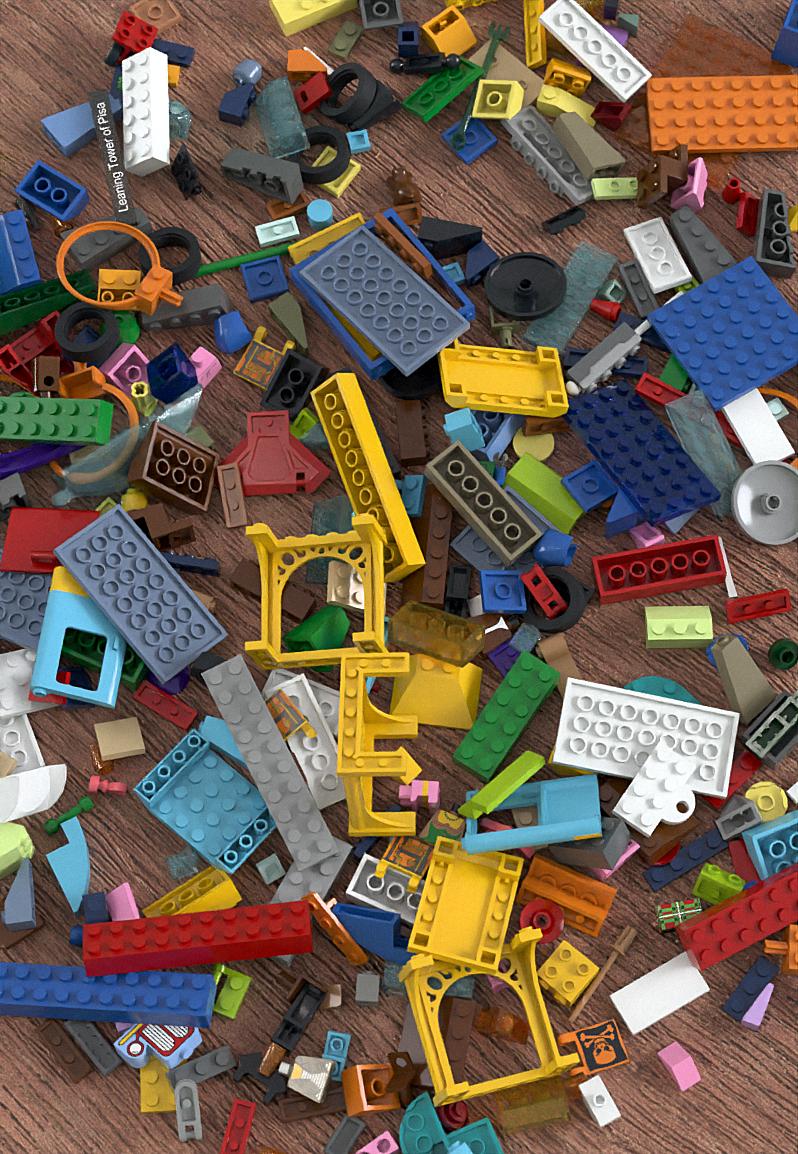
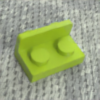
(717, 885)

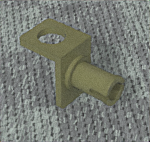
(504, 330)

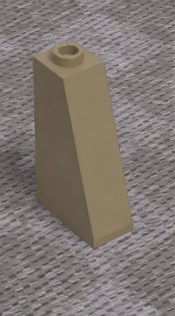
(587, 148)
(742, 679)

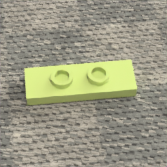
(615, 188)

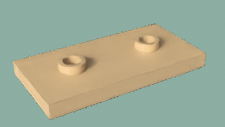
(508, 67)

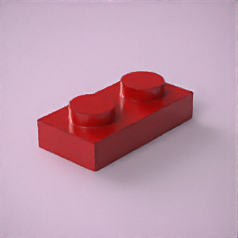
(747, 214)

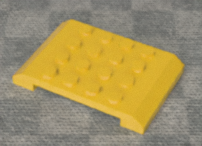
(503, 380)
(465, 906)

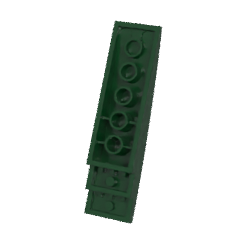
(40, 300)

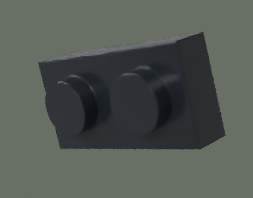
(567, 218)

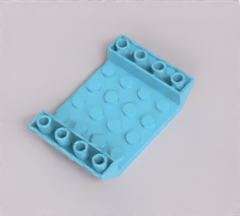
(207, 803)

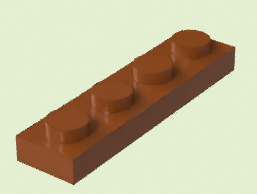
(405, 248)

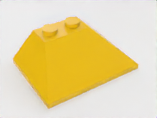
(438, 693)

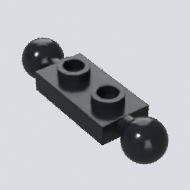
(425, 63)

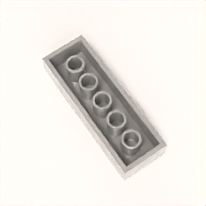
(318, 878)

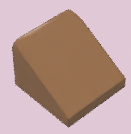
(333, 998)

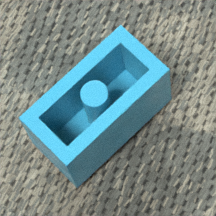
(463, 427)

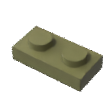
(345, 40)

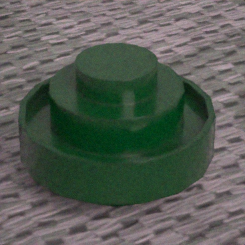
(783, 654)

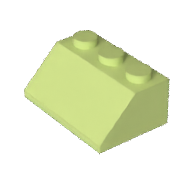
(678, 627)
(14, 847)

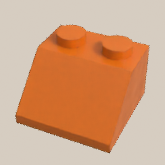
(366, 1091)

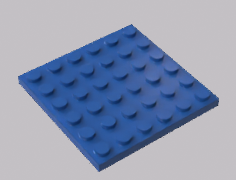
(730, 333)

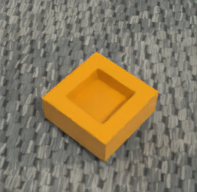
(173, 75)

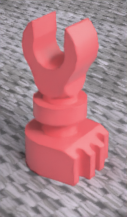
(113, 787)

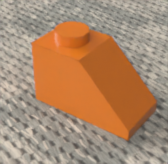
(303, 65)

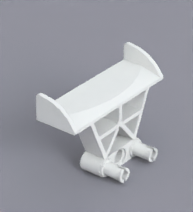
(31, 791)

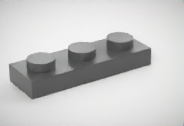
(638, 288)
(202, 1067)

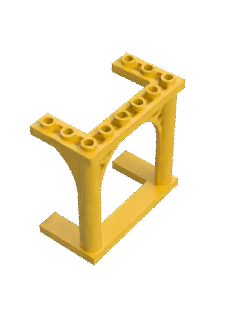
(270, 551)
(357, 729)
(522, 959)

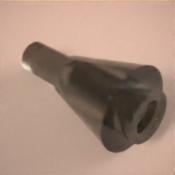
(28, 211)

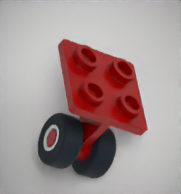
(133, 35)

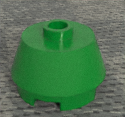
(128, 326)

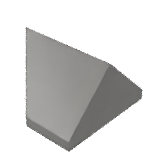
(738, 817)

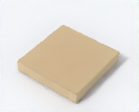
(119, 738)

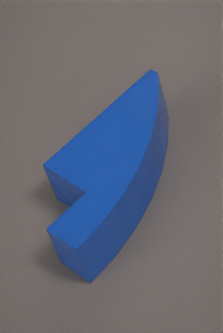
(375, 931)

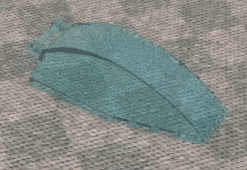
(108, 466)

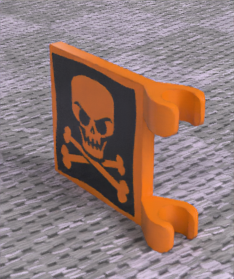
(597, 1046)

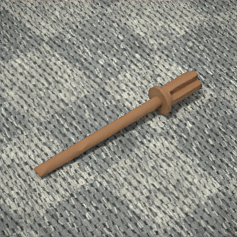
(618, 948)

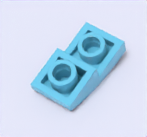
(336, 1050)

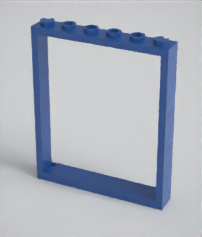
(381, 365)

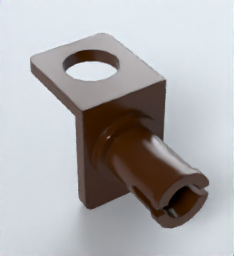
(296, 985)
(402, 1077)

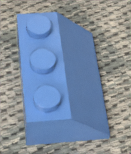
(497, 432)

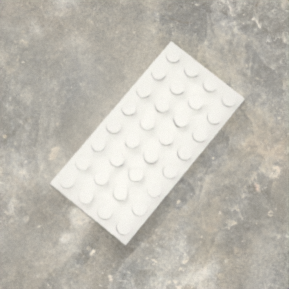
(619, 728)

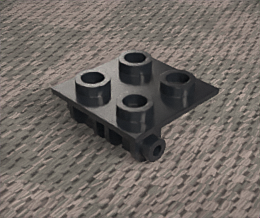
(185, 173)

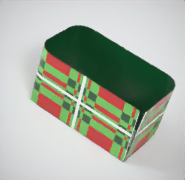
(675, 913)

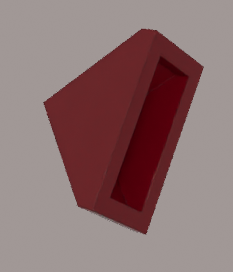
(611, 114)

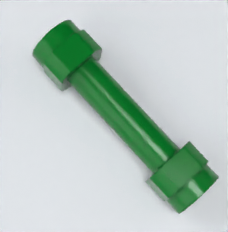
(85, 804)

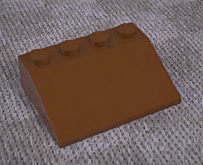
(174, 469)
(664, 835)
(455, 1026)

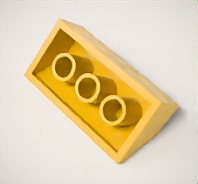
(204, 892)

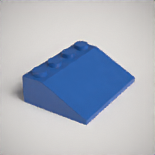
(17, 256)

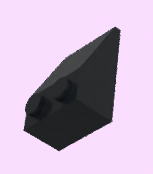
(448, 238)
(293, 382)

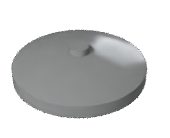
(767, 502)

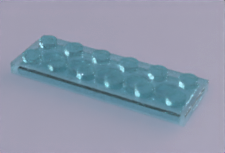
(584, 277)
(706, 445)

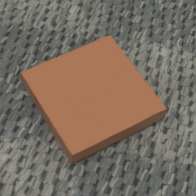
(157, 13)

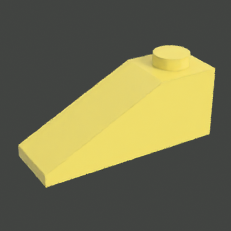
(555, 101)

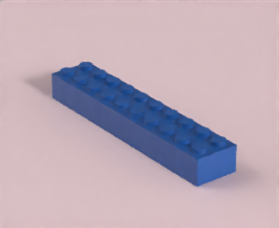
(119, 998)

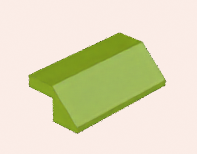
(544, 492)
(502, 785)

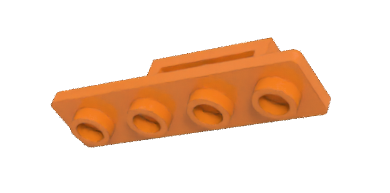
(334, 928)

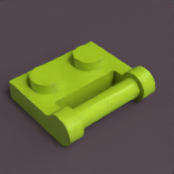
(232, 991)

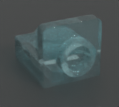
(525, 638)
(182, 863)

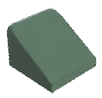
(629, 22)
(612, 292)

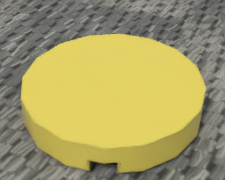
(538, 445)
(769, 800)

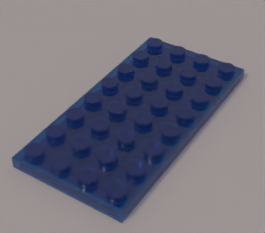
(639, 453)

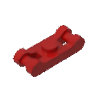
(544, 592)

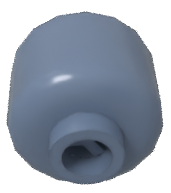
(247, 72)

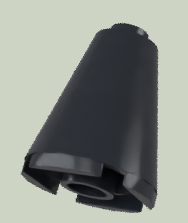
(379, 109)

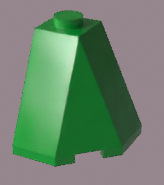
(319, 632)

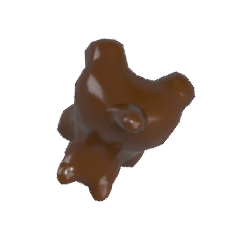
(403, 187)

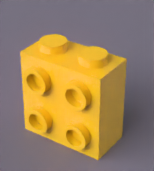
(566, 974)

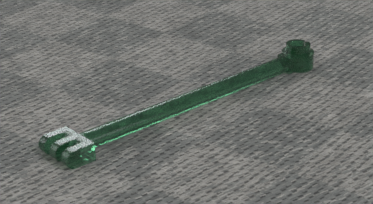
(497, 36)

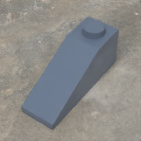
(20, 901)

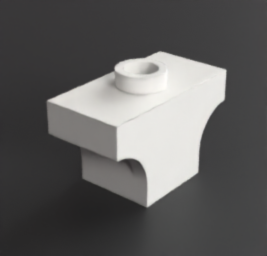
(598, 1101)

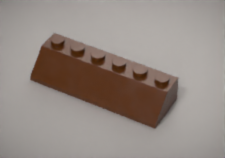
(433, 536)

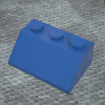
(53, 192)

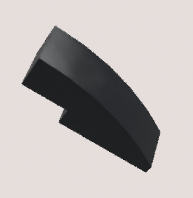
(458, 590)
(298, 1018)

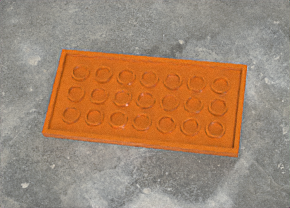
(723, 113)

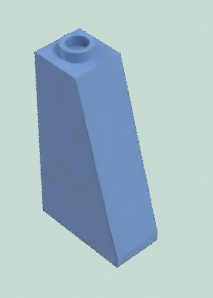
(75, 126)

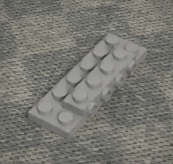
(545, 152)

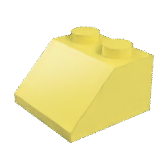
(498, 99)

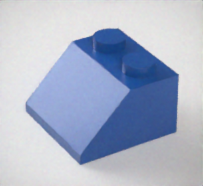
(621, 516)

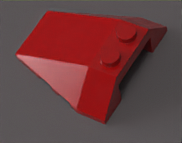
(40, 341)

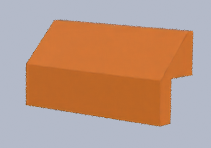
(581, 898)

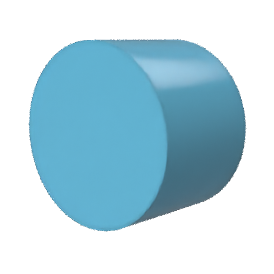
(320, 214)

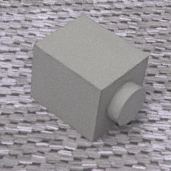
(367, 989)

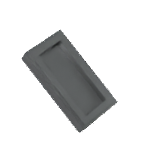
(345, 1136)

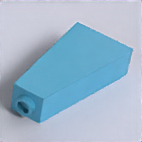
(220, 739)

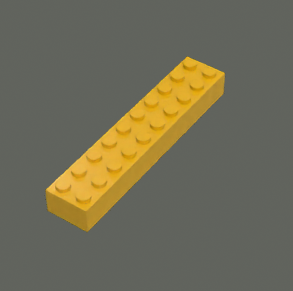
(366, 470)

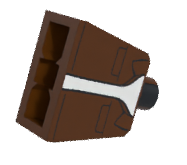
(45, 368)
(496, 630)

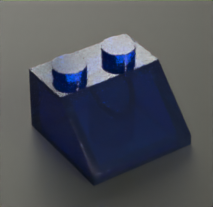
(171, 374)

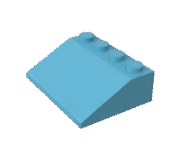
(773, 844)

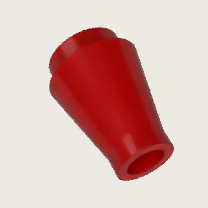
(732, 191)
(606, 309)

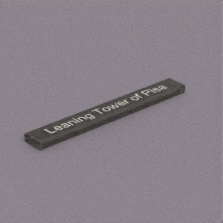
(112, 157)

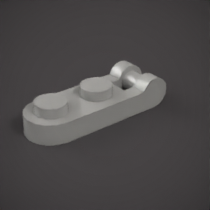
(188, 1110)

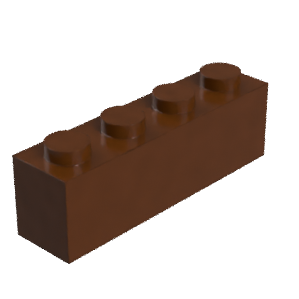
(295, 604)

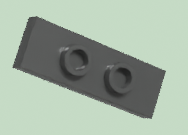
(94, 1045)

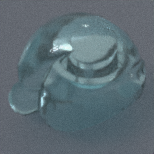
(179, 120)

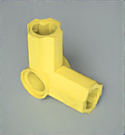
(142, 398)

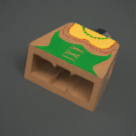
(445, 825)

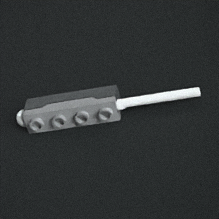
(605, 356)

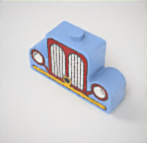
(164, 1042)

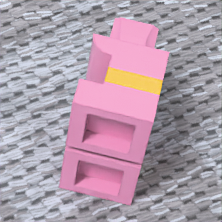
(420, 795)

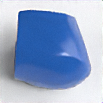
(231, 333)
(554, 549)

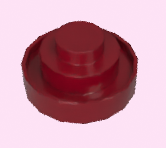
(453, 1115)

